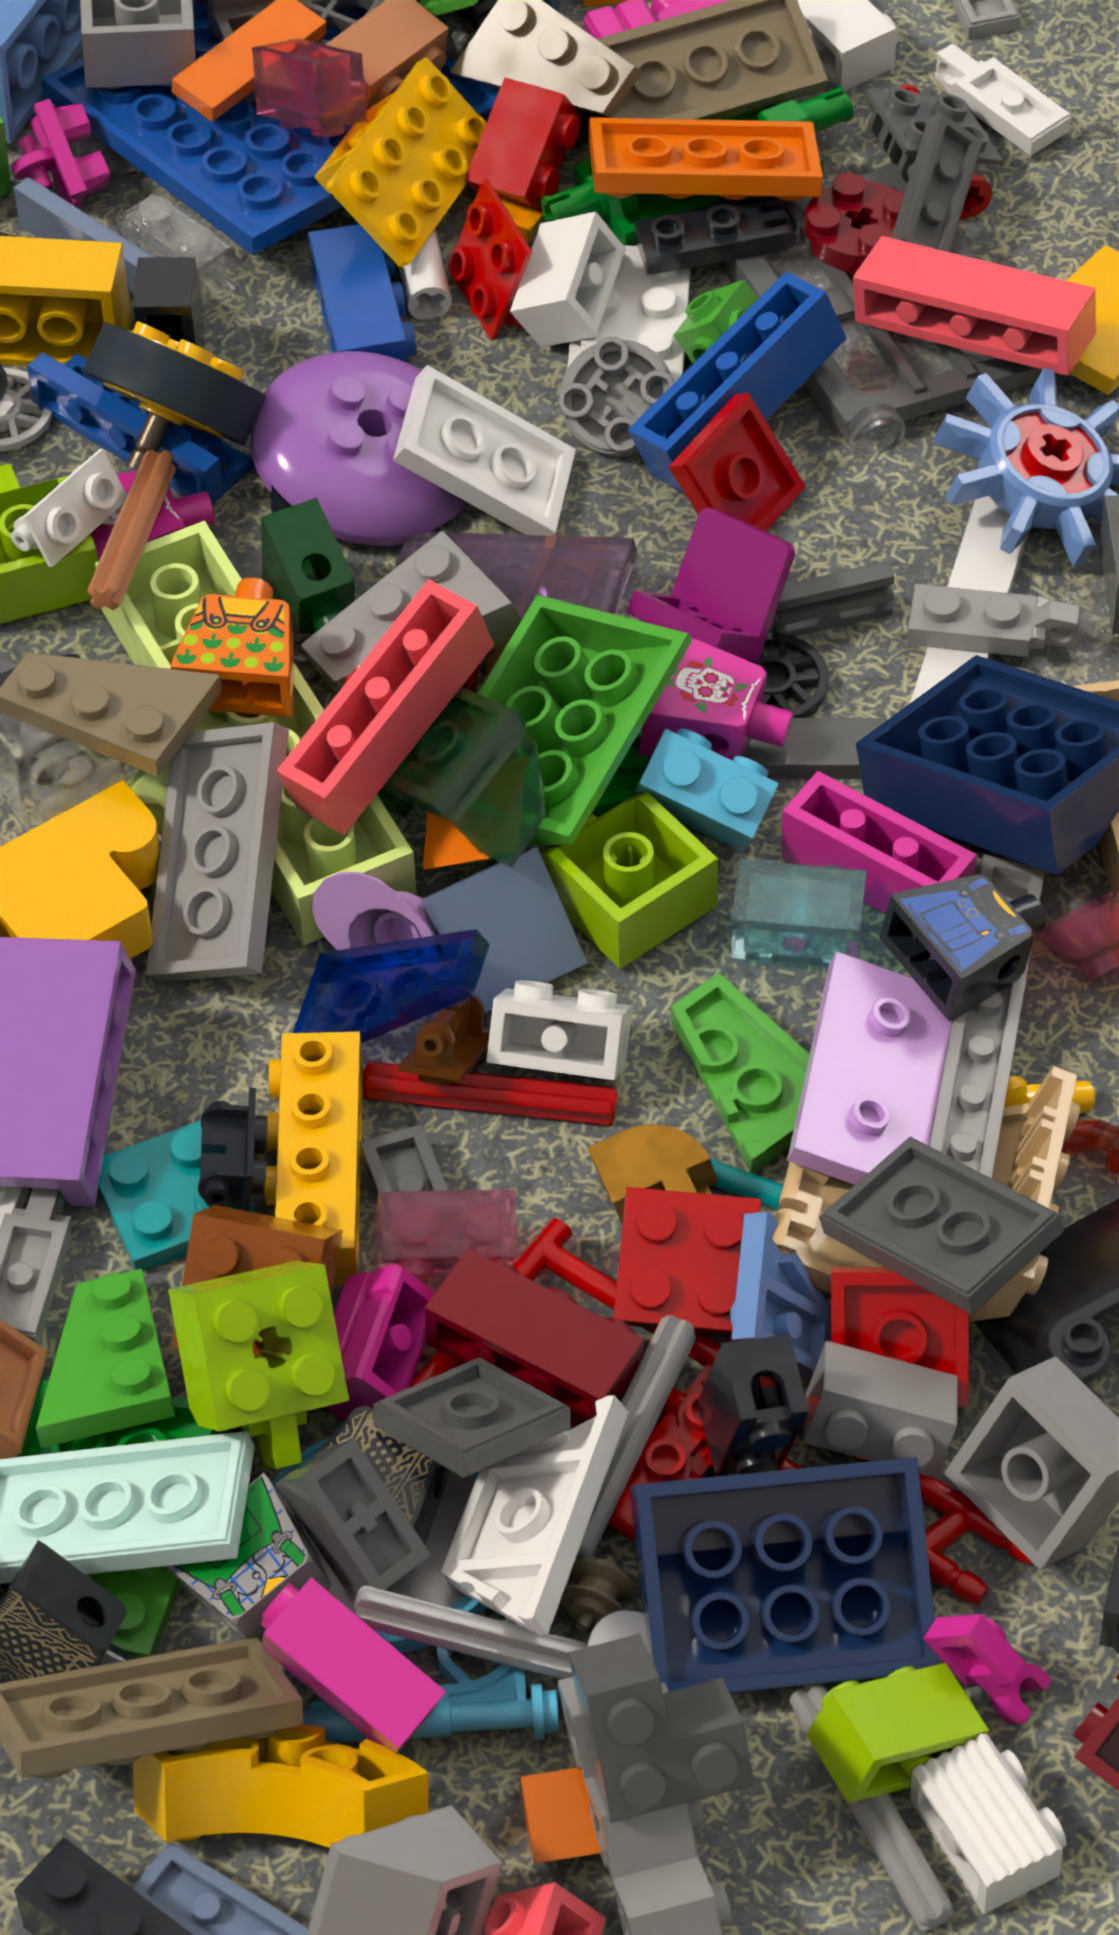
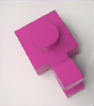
(982, 1657)

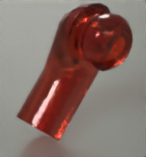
(1095, 1136)

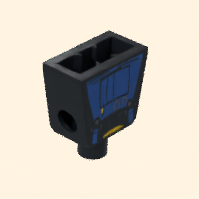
(961, 939)

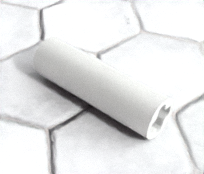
(426, 282)

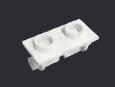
(71, 510)

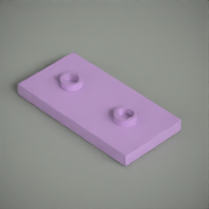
(868, 1070)

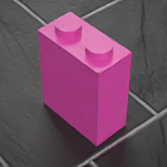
(348, 1665)

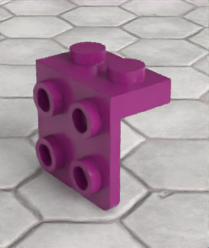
(723, 586)

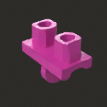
(54, 133)

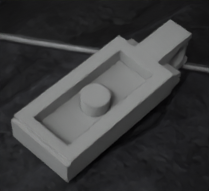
(989, 621)
(32, 1259)

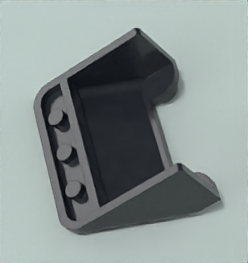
(1074, 1294)

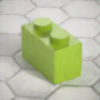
(888, 1726)

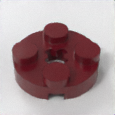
(845, 204)

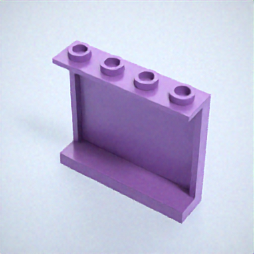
(60, 1059)

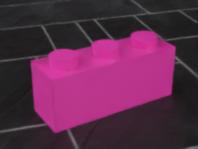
(849, 830)

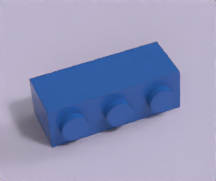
(357, 294)

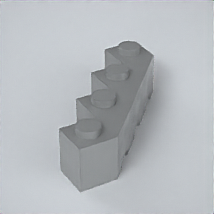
(650, 1856)

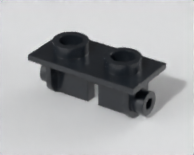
(227, 1154)

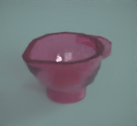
(1087, 936)

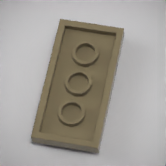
(719, 61)
(145, 1708)

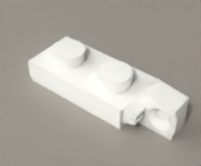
(1002, 99)

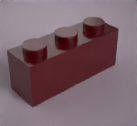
(532, 1334)

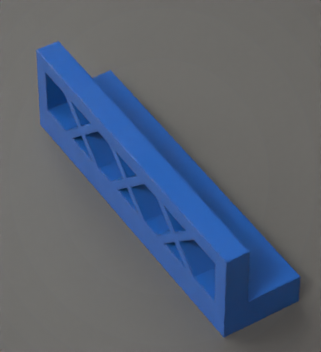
(117, 422)

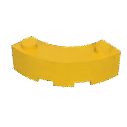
(278, 1786)

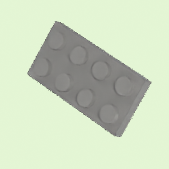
(217, 854)

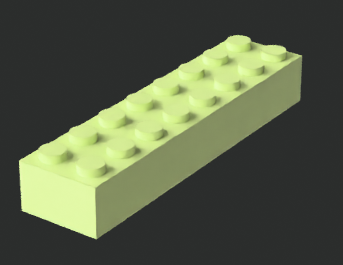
(151, 624)

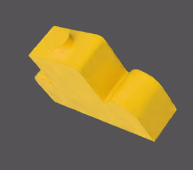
(83, 873)

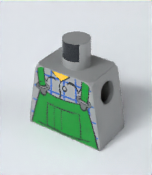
(269, 1557)

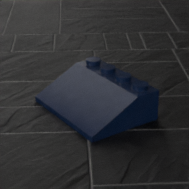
(1001, 763)
(785, 1575)

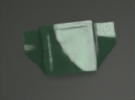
(477, 773)

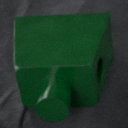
(314, 586)

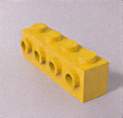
(318, 1136)

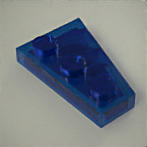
(391, 983)

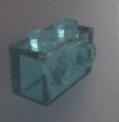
(797, 912)

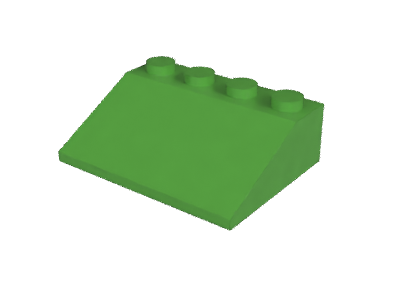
(585, 693)

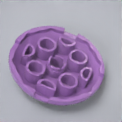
(316, 446)

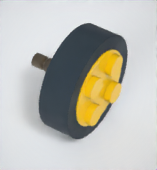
(174, 385)

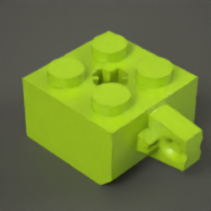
(25, 578)
(633, 878)
(295, 1368)

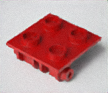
(490, 261)

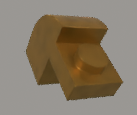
(651, 1159)

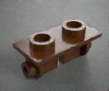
(449, 1044)

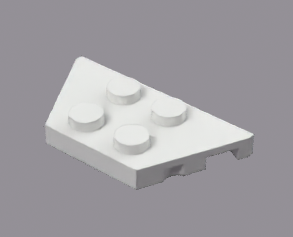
(531, 1519)

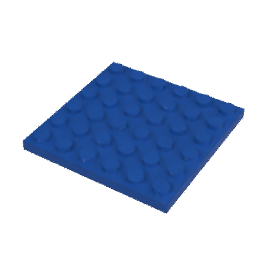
(233, 171)

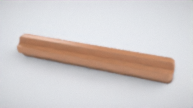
(131, 530)

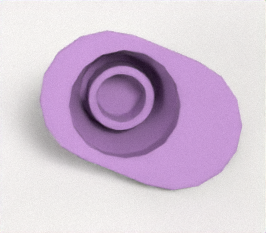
(364, 911)

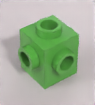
(712, 316)

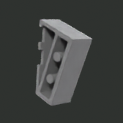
(357, 629)

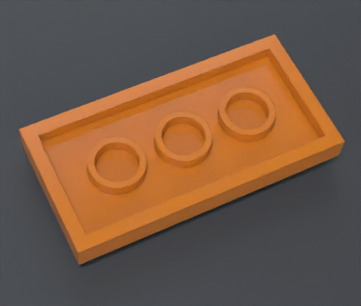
(704, 158)

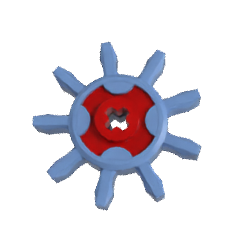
(1035, 462)

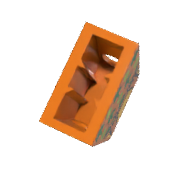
(246, 643)

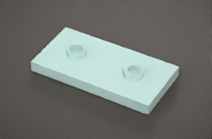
(127, 1503)

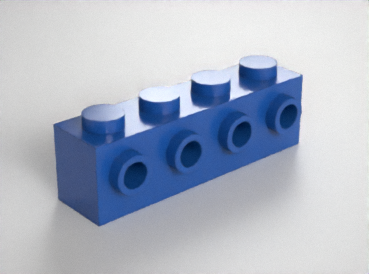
(760, 355)

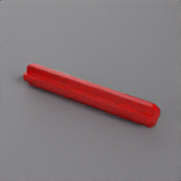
(495, 1094)

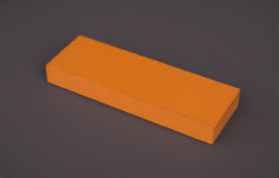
(227, 70)

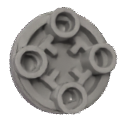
(609, 392)

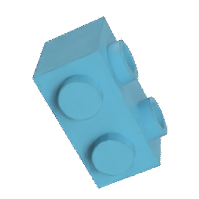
(707, 789)

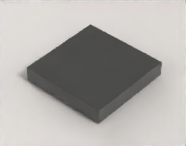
(471, 1417)

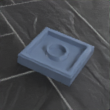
(518, 918)

